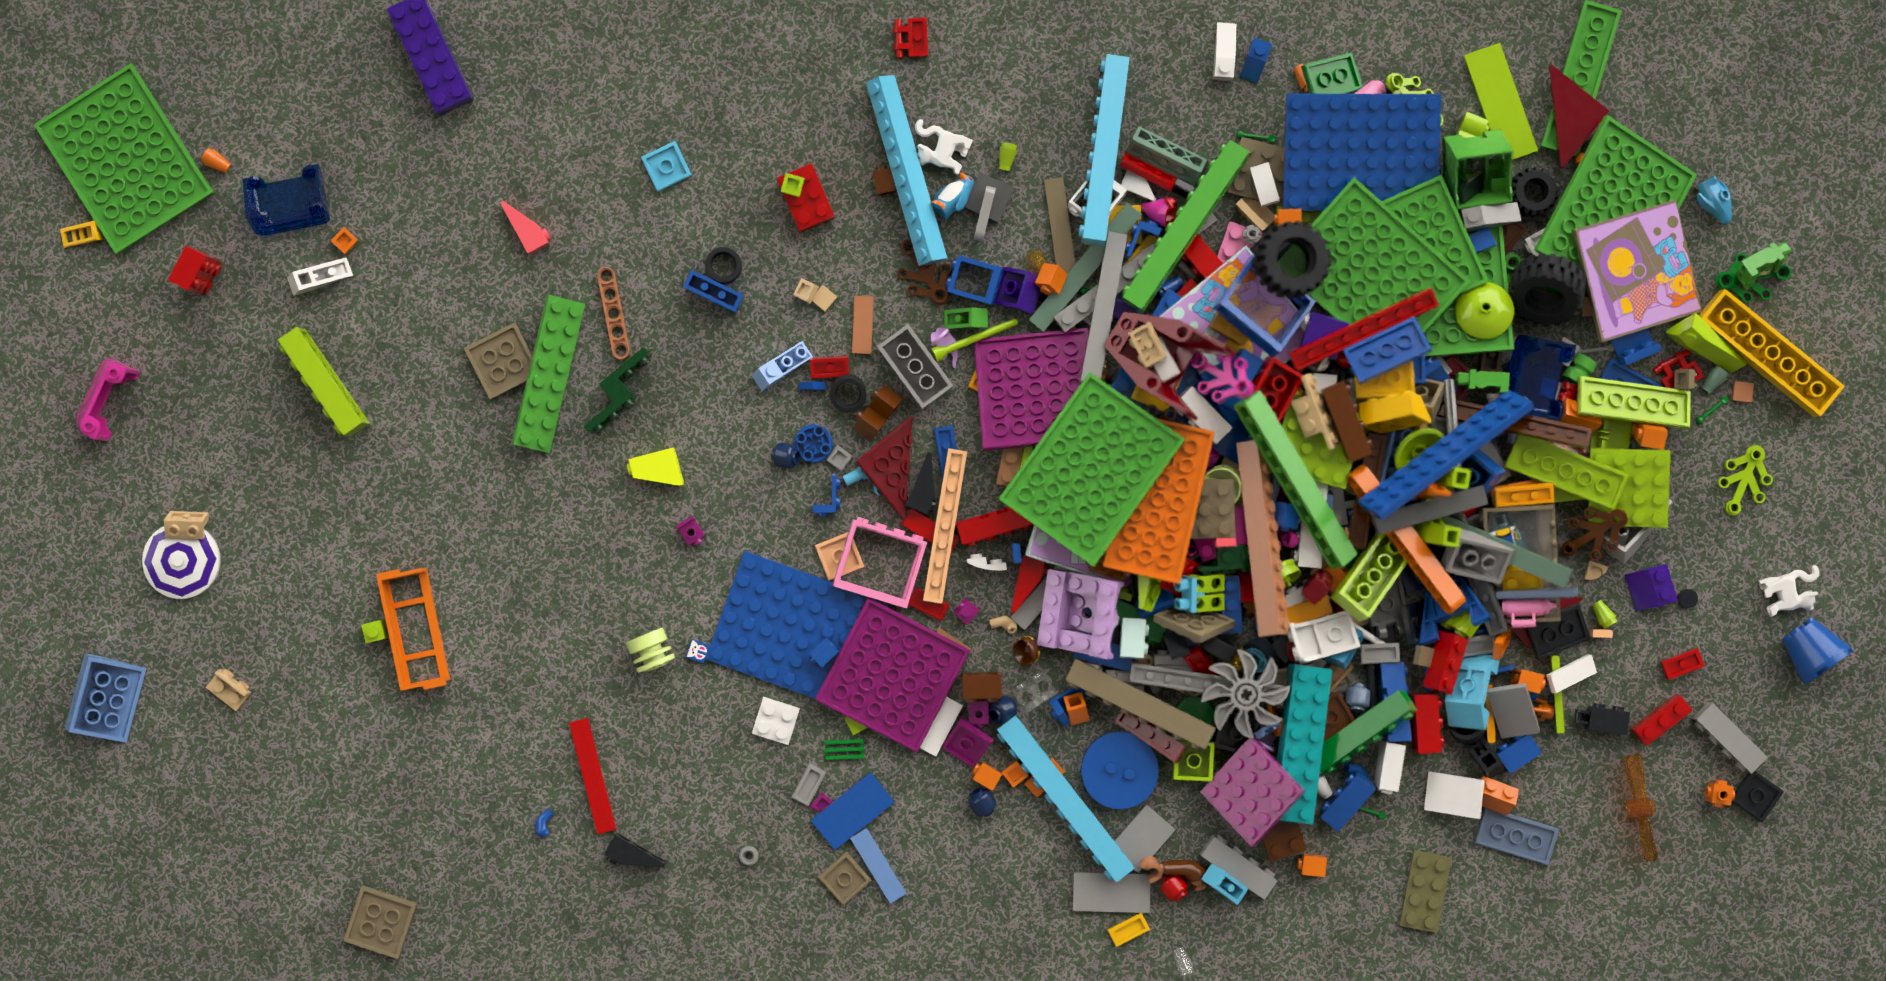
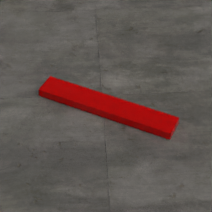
(592, 775)

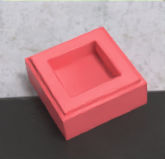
(1219, 542)

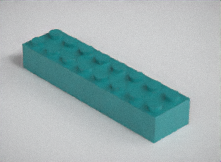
(1303, 734)

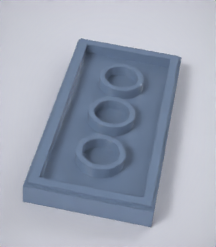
(1516, 836)

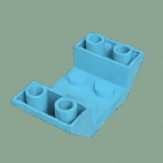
(1467, 701)

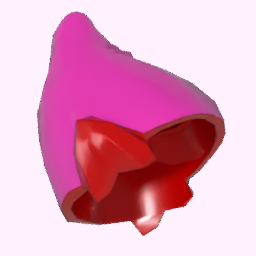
(1161, 210)

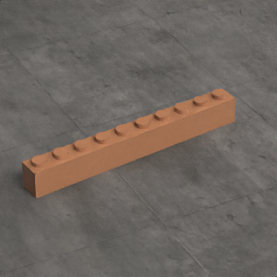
(1262, 540)

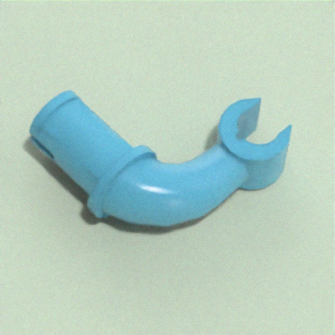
(855, 476)

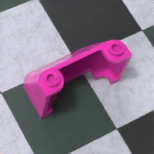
(88, 416)

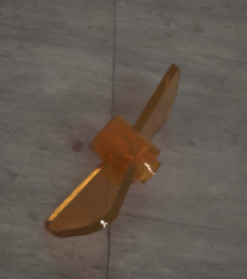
(1640, 806)

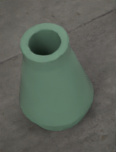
(1714, 379)

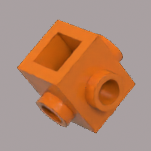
(1713, 791)

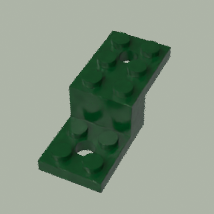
(618, 391)

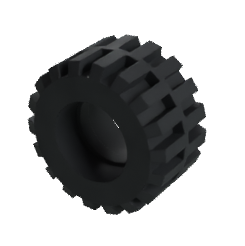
(1547, 184)

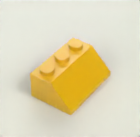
(1394, 412)

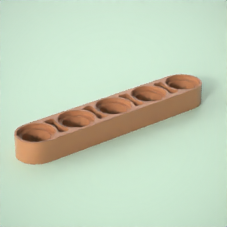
(608, 305)

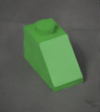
(966, 318)

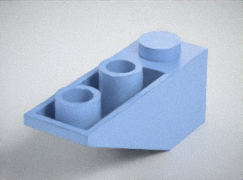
(781, 366)

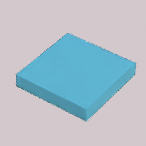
(666, 166)

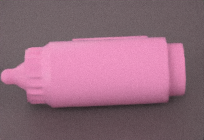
(1526, 607)

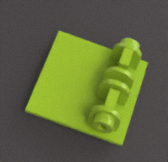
(1612, 435)

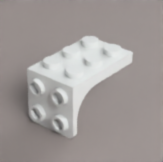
(1323, 637)

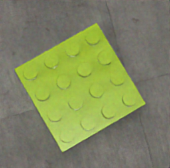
(1323, 464)
(1647, 487)

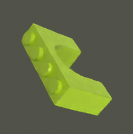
(1435, 530)

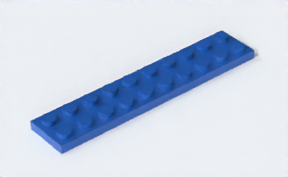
(1445, 454)

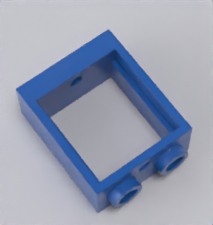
(993, 285)

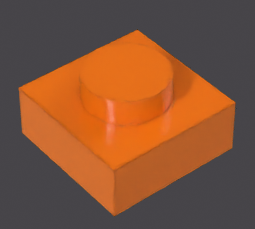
(344, 240)
(1014, 773)

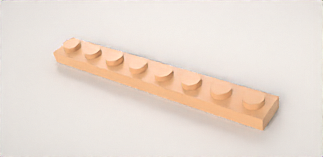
(945, 525)

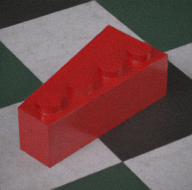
(990, 525)

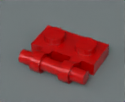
(916, 37)
(1678, 357)

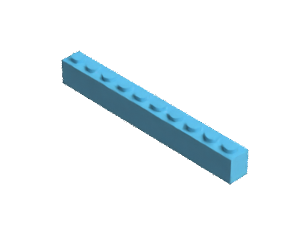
(1105, 150)
(906, 170)
(1065, 798)

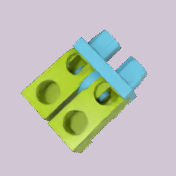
(1200, 592)

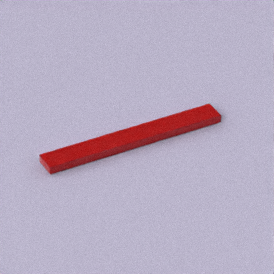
(1363, 329)

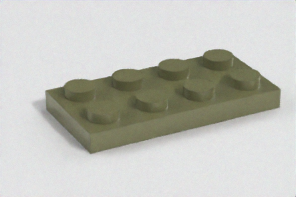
(1425, 891)

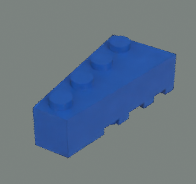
(1390, 680)

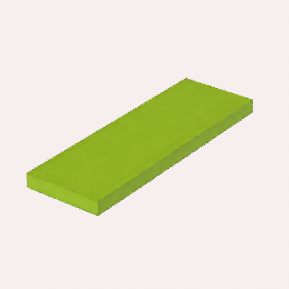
(1500, 98)
(1633, 402)
(1567, 470)

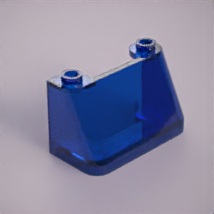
(286, 203)
(1536, 373)

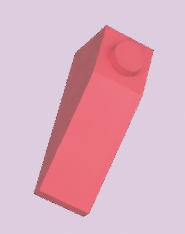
(530, 233)

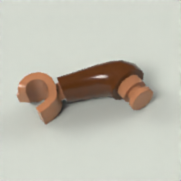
(1187, 868)

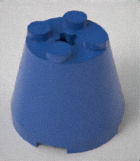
(1814, 649)

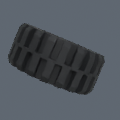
(1313, 248)
(1551, 272)

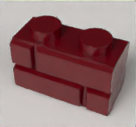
(1317, 586)

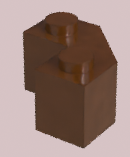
(880, 409)

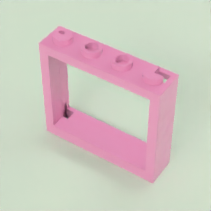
(881, 529)

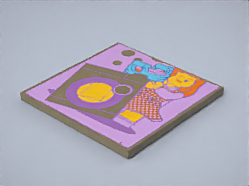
(1637, 270)

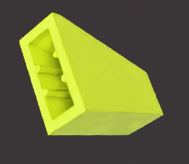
(657, 467)

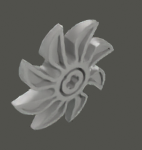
(1236, 689)

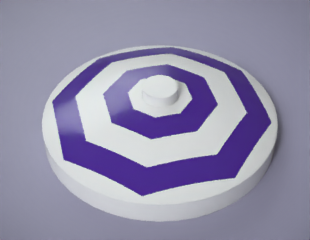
(180, 565)

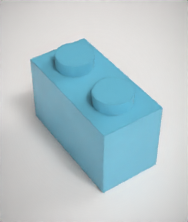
(1224, 884)

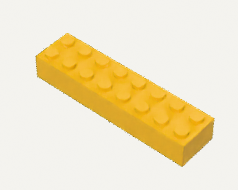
(1771, 354)

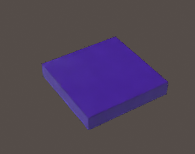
(1320, 326)

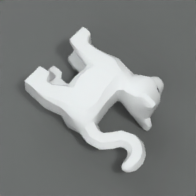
(945, 147)
(1786, 591)

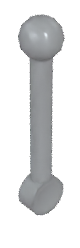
(1610, 348)

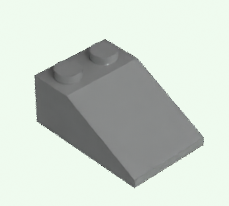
(1477, 558)

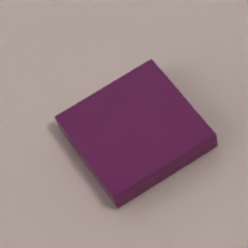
(967, 743)

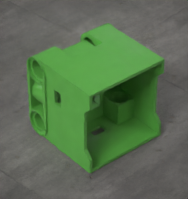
(1496, 170)

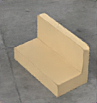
(1254, 213)

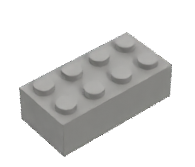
(915, 366)

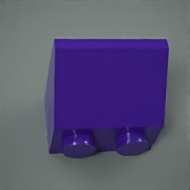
(1018, 290)
(1651, 587)

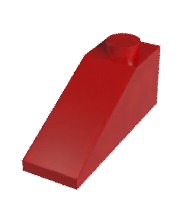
(1028, 577)

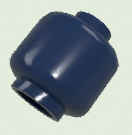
(786, 455)
(1002, 710)
(982, 802)

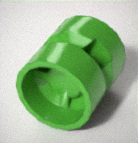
(1580, 366)

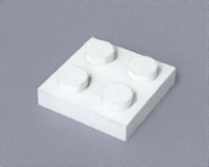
(775, 720)

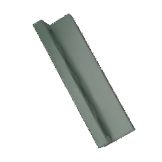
(1164, 157)

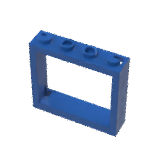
(1249, 327)

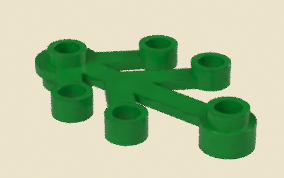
(1756, 287)

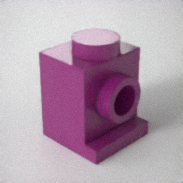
(683, 528)
(966, 611)

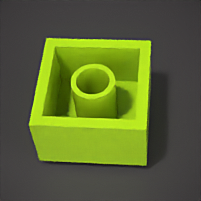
(1195, 763)

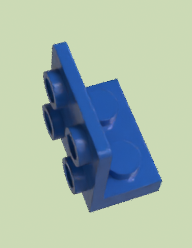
(1634, 346)

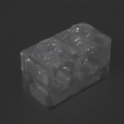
(1038, 697)

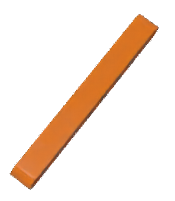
(1414, 550)

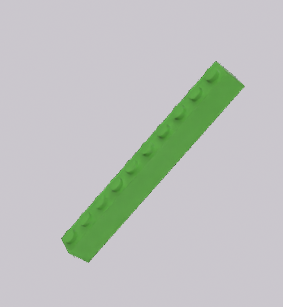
(1186, 226)
(1295, 480)

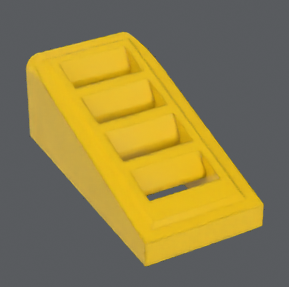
(93, 232)

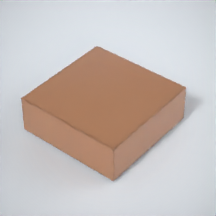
(1742, 391)

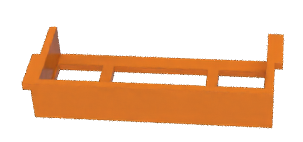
(394, 631)

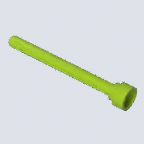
(940, 352)

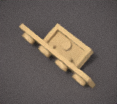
(1312, 413)

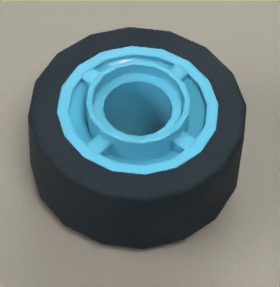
(1261, 651)

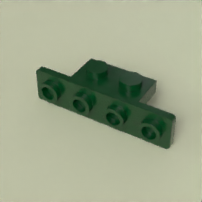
(1227, 559)

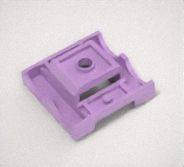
(1064, 607)

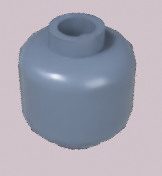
(1357, 698)

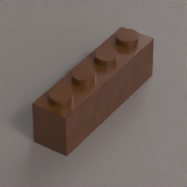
(1346, 421)

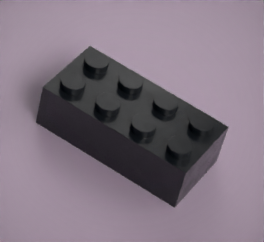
(1229, 737)

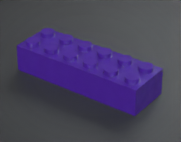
(430, 55)

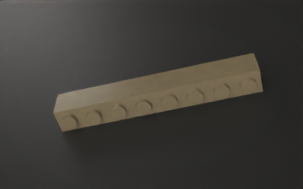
(1141, 704)

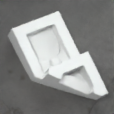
(1138, 185)

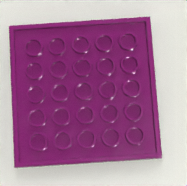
(1026, 384)
(892, 674)

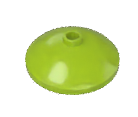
(1483, 323)
(1414, 445)

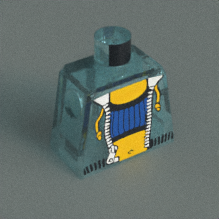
(1508, 532)

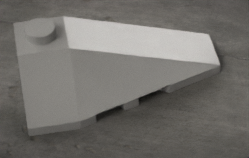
(1629, 540)

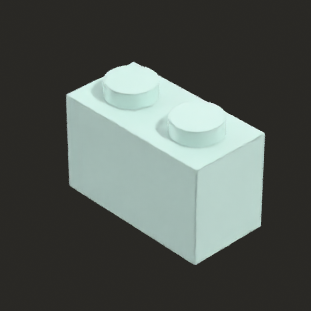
(1133, 638)

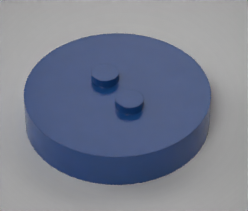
(1119, 770)

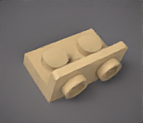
(1147, 345)
(185, 524)
(228, 689)

